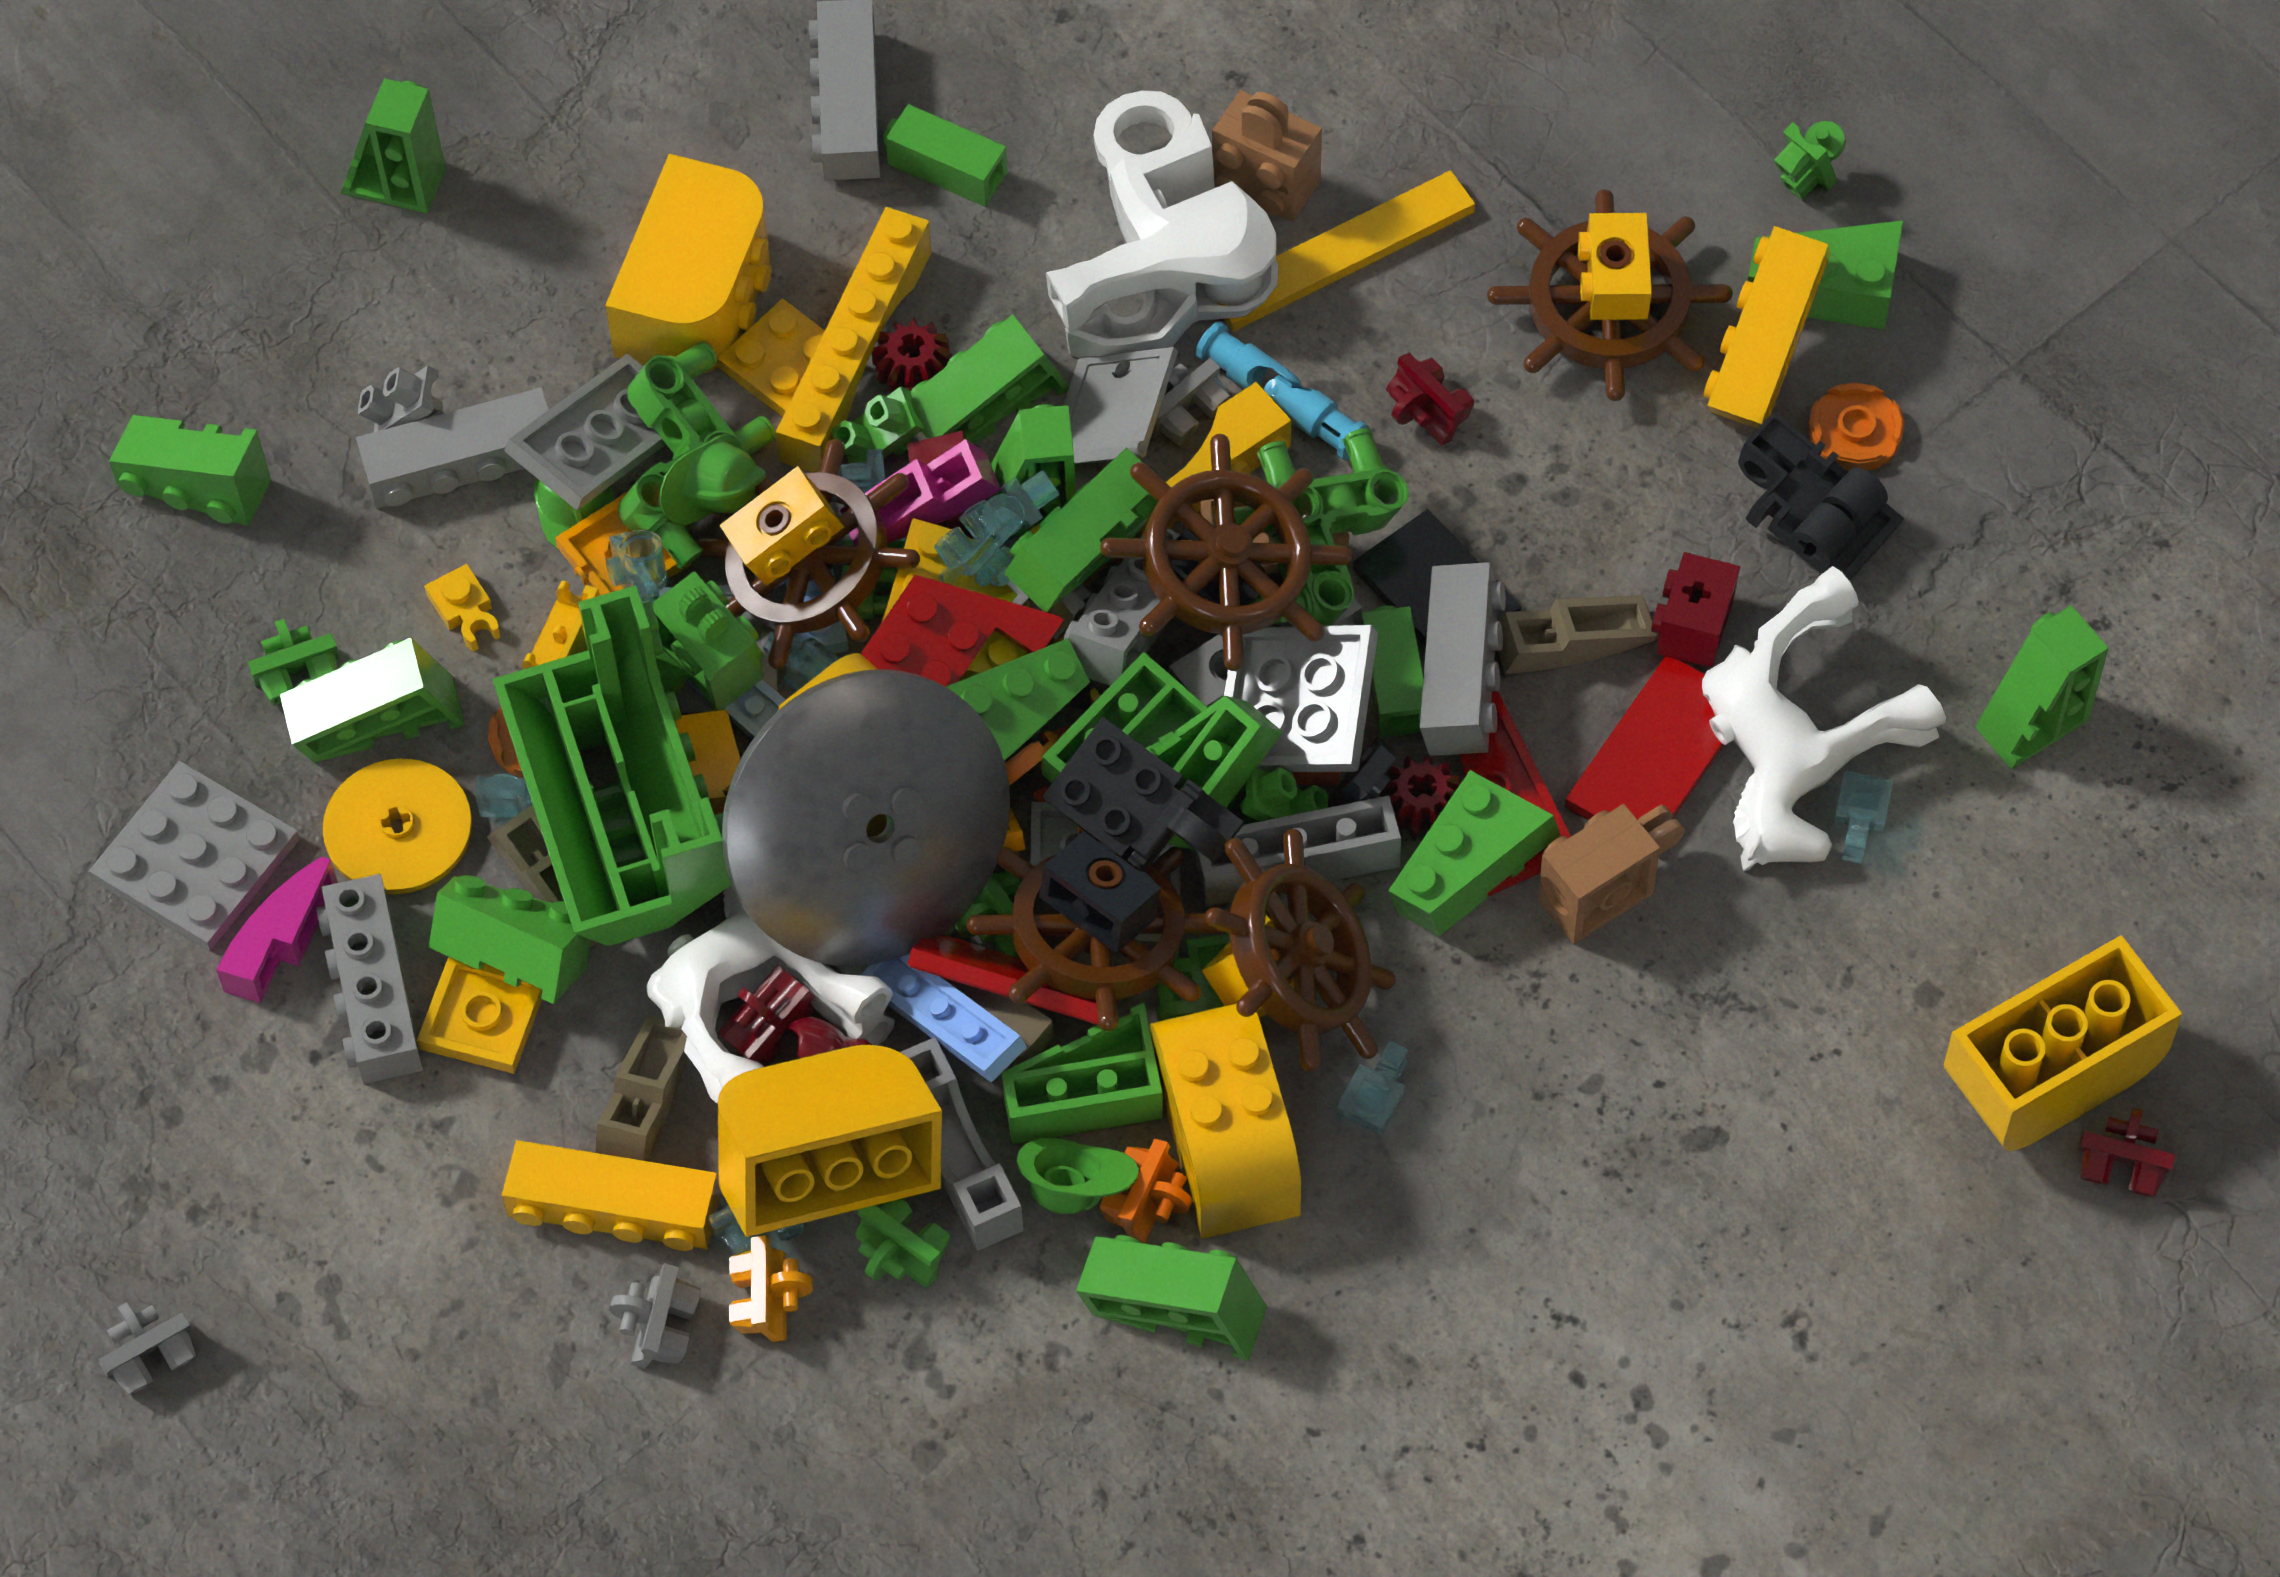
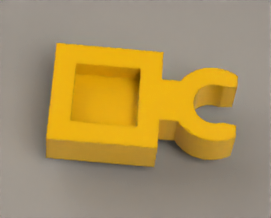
(463, 602)

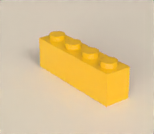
(1768, 327)
(610, 1195)

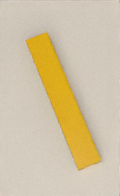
(1363, 241)

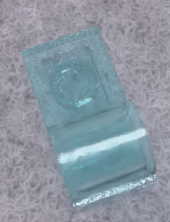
(639, 562)

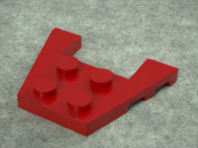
(943, 627)

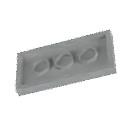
(587, 437)

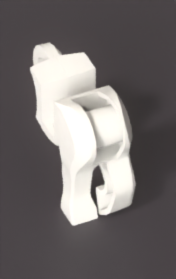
(1182, 238)

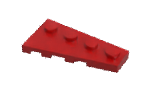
(1513, 769)

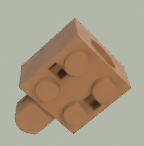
(1267, 153)
(1604, 868)

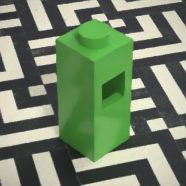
(945, 154)
(1396, 672)

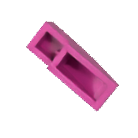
(938, 490)
(276, 932)

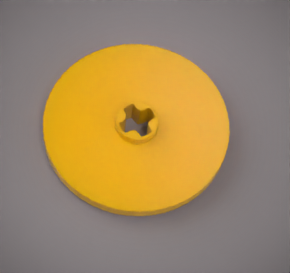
(433, 819)

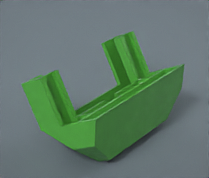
(633, 849)

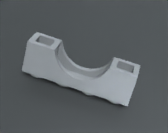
(967, 1171)

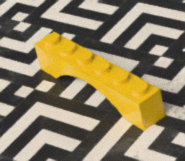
(828, 386)
(1249, 423)

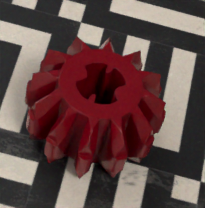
(910, 355)
(1419, 793)

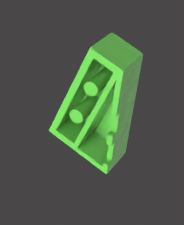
(1070, 537)
(1468, 852)
(509, 932)
(1086, 1084)

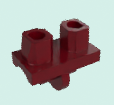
(1424, 399)
(766, 1015)
(2148, 1163)

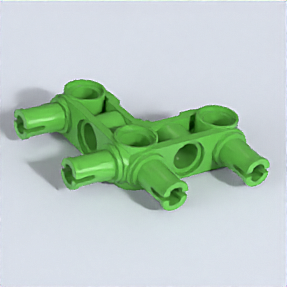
(684, 420)
(1334, 507)

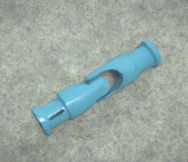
(1306, 407)

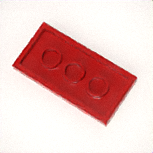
(1654, 750)
(991, 972)

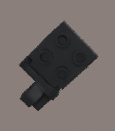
(1813, 501)
(1135, 800)

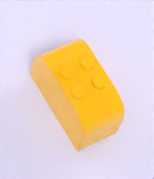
(691, 264)
(2063, 1045)
(1227, 1120)
(826, 1137)

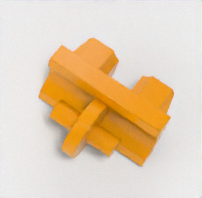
(774, 1289)

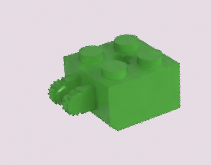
(709, 640)

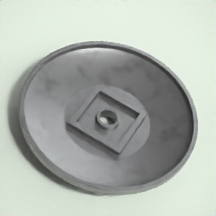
(817, 780)

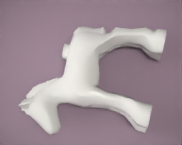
(1782, 739)
(738, 955)

